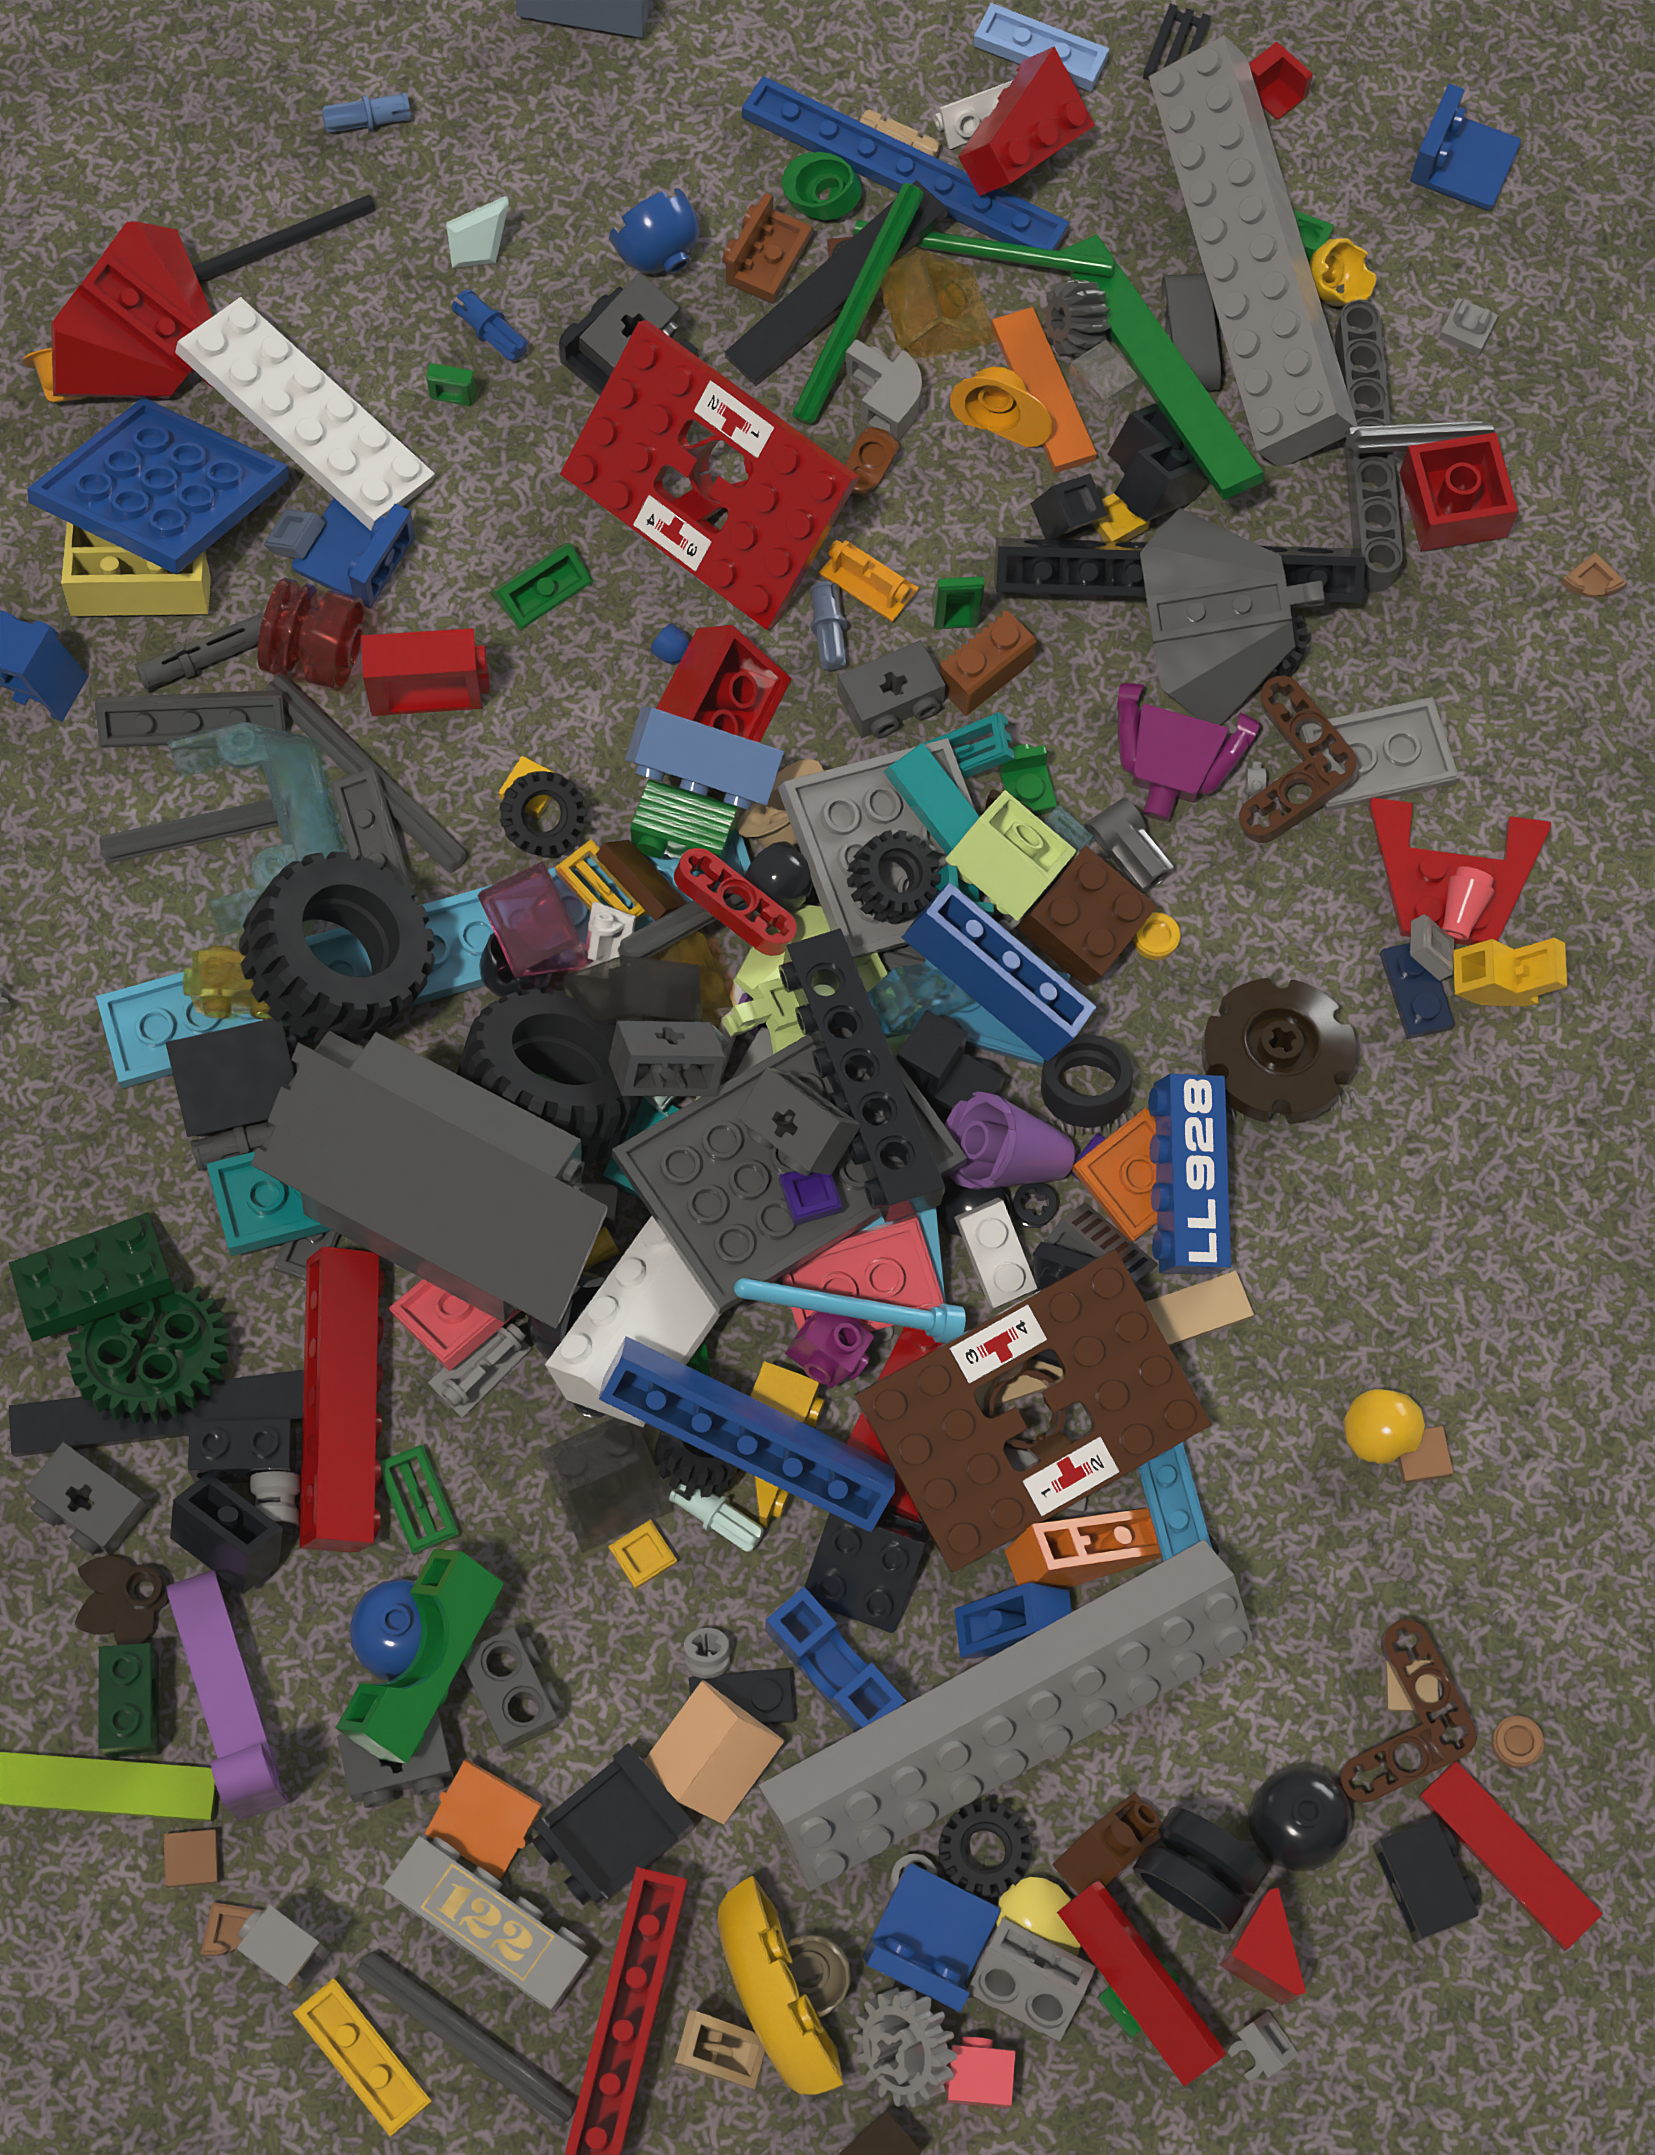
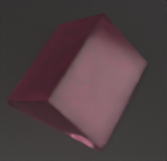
(534, 923)

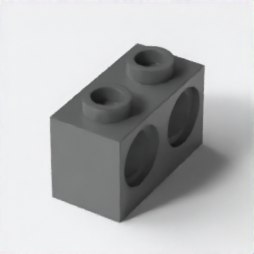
(501, 1693)

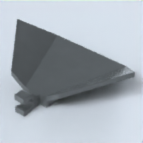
(1217, 614)

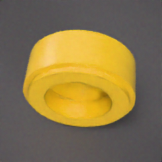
(1157, 937)

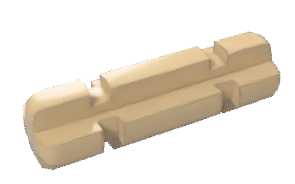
(901, 132)

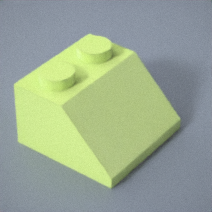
(1010, 856)

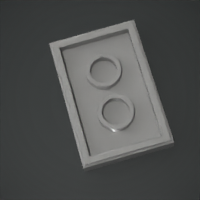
(1396, 752)

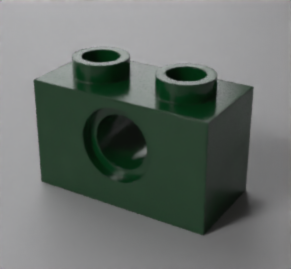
(128, 1700)

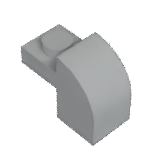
(893, 386)

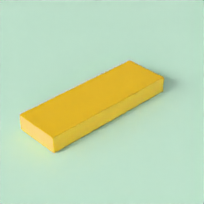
(362, 2057)

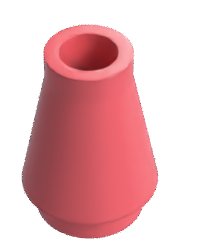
(1466, 900)

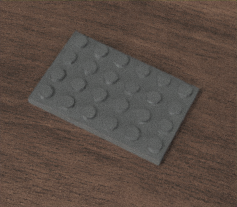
(722, 1190)

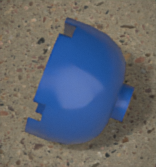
(658, 234)
(386, 1629)

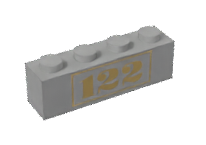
(486, 1923)

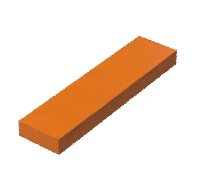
(1032, 359)

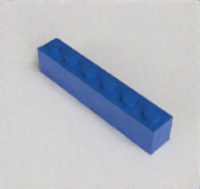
(748, 1434)

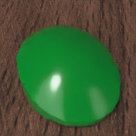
(812, 174)

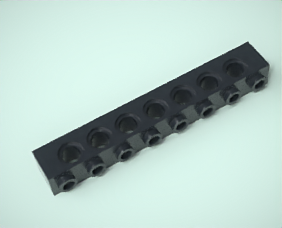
(1116, 568)

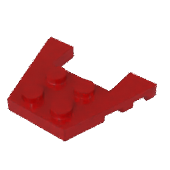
(1421, 876)

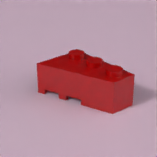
(1027, 125)

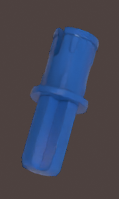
(490, 325)

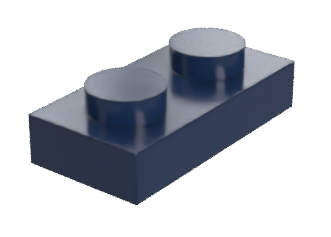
(1415, 993)

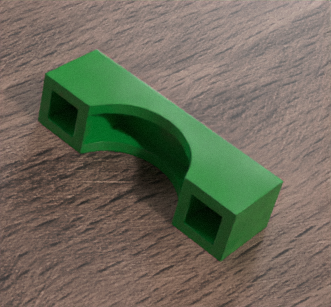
(452, 1603)

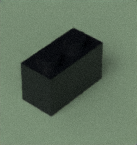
(226, 1532)
(1427, 1879)

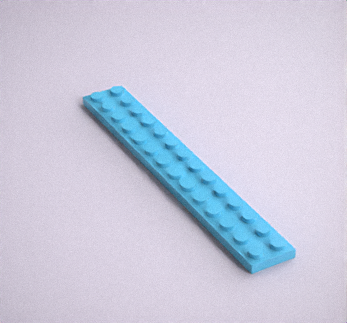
(157, 1011)

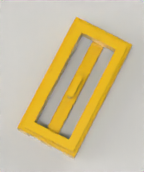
(581, 891)

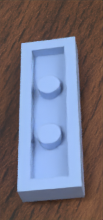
(1021, 37)

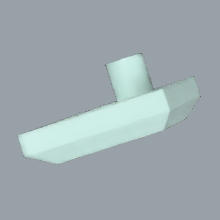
(477, 234)

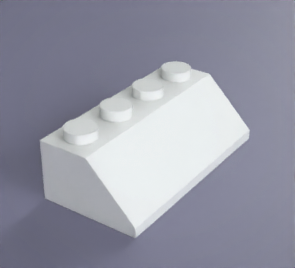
(643, 1298)

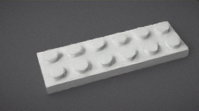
(304, 412)

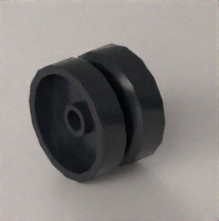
(1200, 1870)

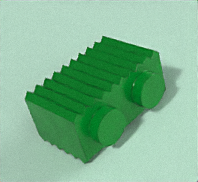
(679, 820)

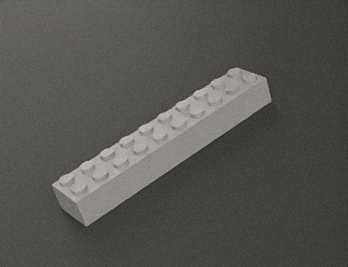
(1252, 253)
(1007, 1714)

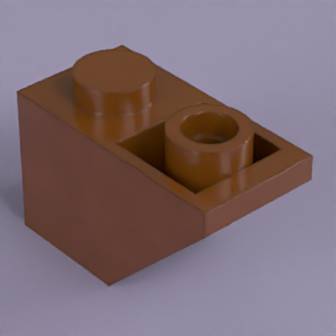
(1110, 1845)

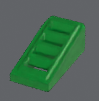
(957, 602)

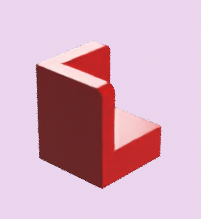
(1280, 80)

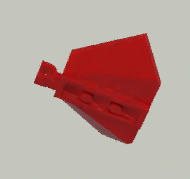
(127, 318)

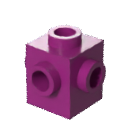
(831, 1347)

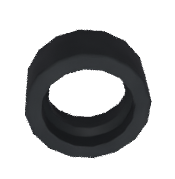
(1088, 1110)

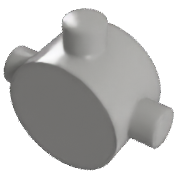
(1255, 779)

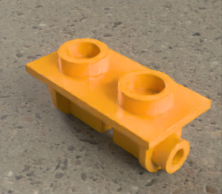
(867, 580)

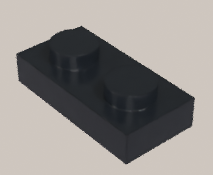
(760, 1694)

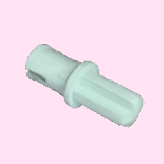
(720, 1516)

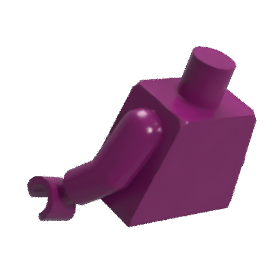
(1175, 752)

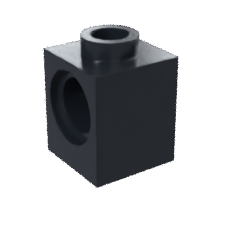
(1069, 508)

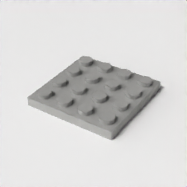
(837, 816)

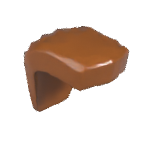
(871, 458)

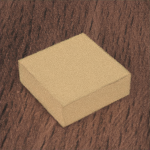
(1425, 1688)

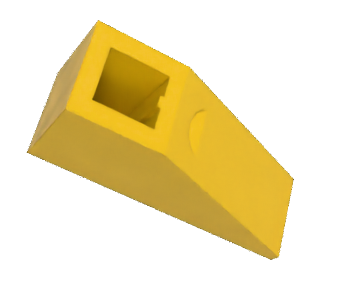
(795, 1397)

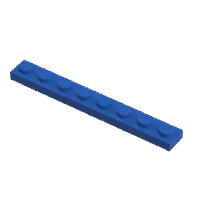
(896, 163)

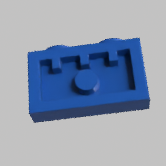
(1463, 155)
(354, 558)
(931, 1936)

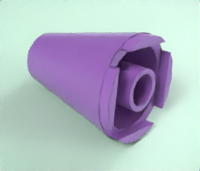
(1006, 1145)

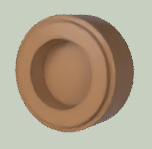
(1517, 1742)

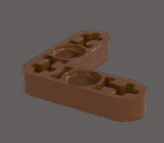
(1309, 772)
(1423, 1737)

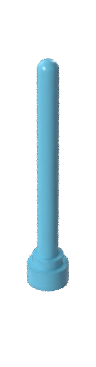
(939, 1322)

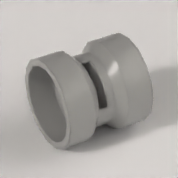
(276, 1496)

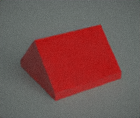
(1265, 1952)

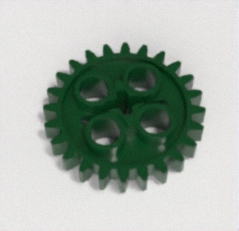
(185, 1360)

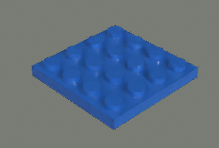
(158, 485)

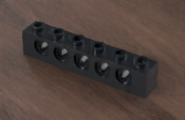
(829, 962)

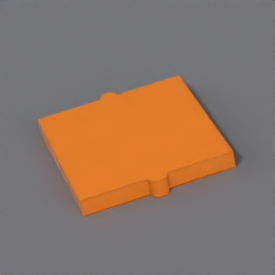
(484, 1818)

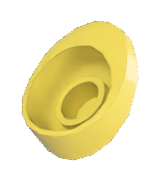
(1034, 1907)

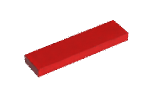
(1510, 1856)
(1142, 1983)

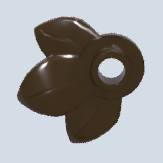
(114, 1600)

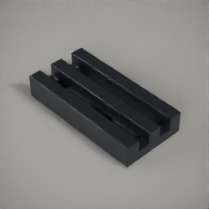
(1186, 20)

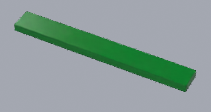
(1171, 380)

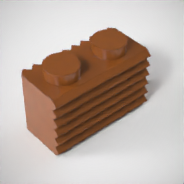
(987, 662)

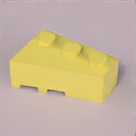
(115, 582)

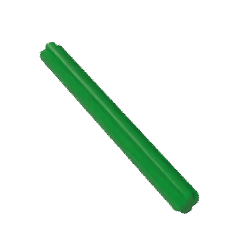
(858, 304)

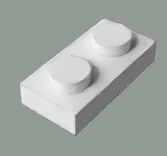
(995, 1252)

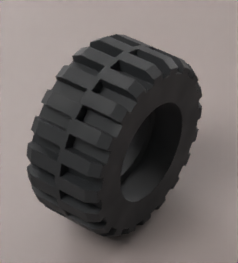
(369, 907)
(556, 1039)

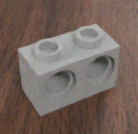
(281, 1949)
(1031, 1979)

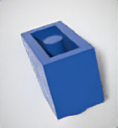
(1007, 1618)

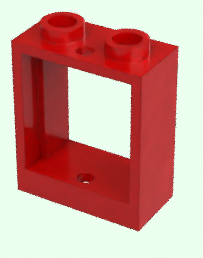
(424, 671)

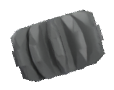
(1076, 317)

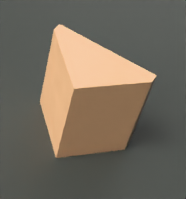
(712, 1753)

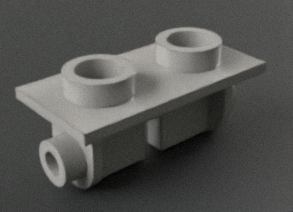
(481, 1369)

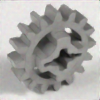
(905, 2047)

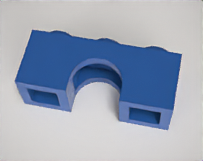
(829, 1663)

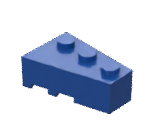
(38, 665)

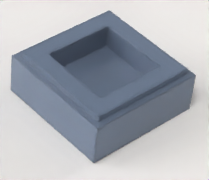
(294, 533)

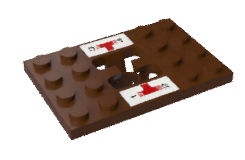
(954, 1453)

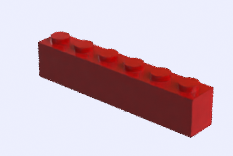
(340, 1401)
(627, 2014)

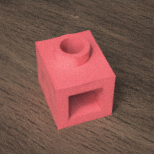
(981, 2074)

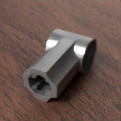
(1124, 839)

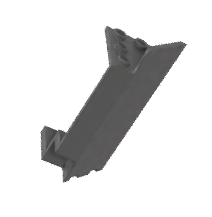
(435, 1175)

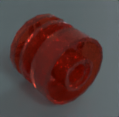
(311, 634)

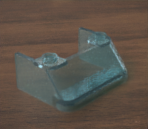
(296, 791)

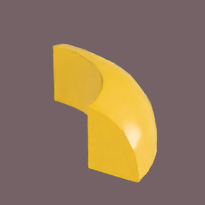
(769, 1993)

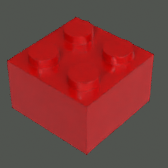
(1458, 491)

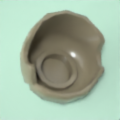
(820, 1955)

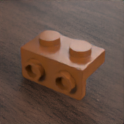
(765, 250)

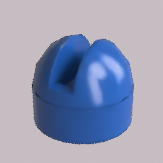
(670, 644)

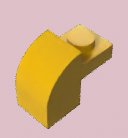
(1508, 976)

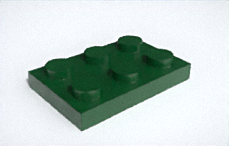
(90, 1276)

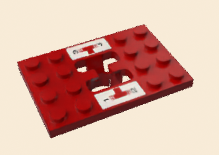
(773, 516)

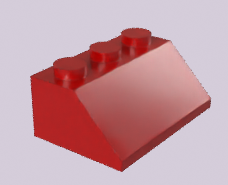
(725, 684)

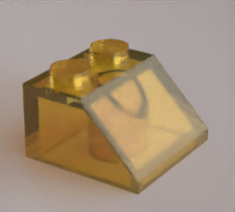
(935, 305)

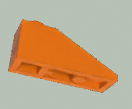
(1082, 1548)

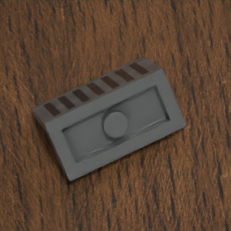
(1093, 1236)

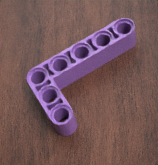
(245, 1763)

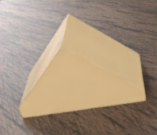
(720, 2050)

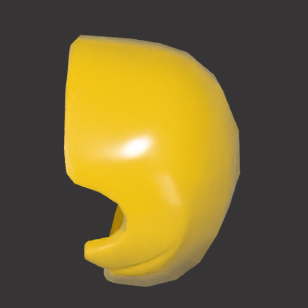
(1338, 264)
(1383, 1426)

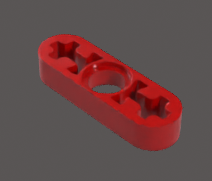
(732, 882)

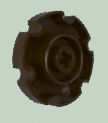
(1279, 1050)

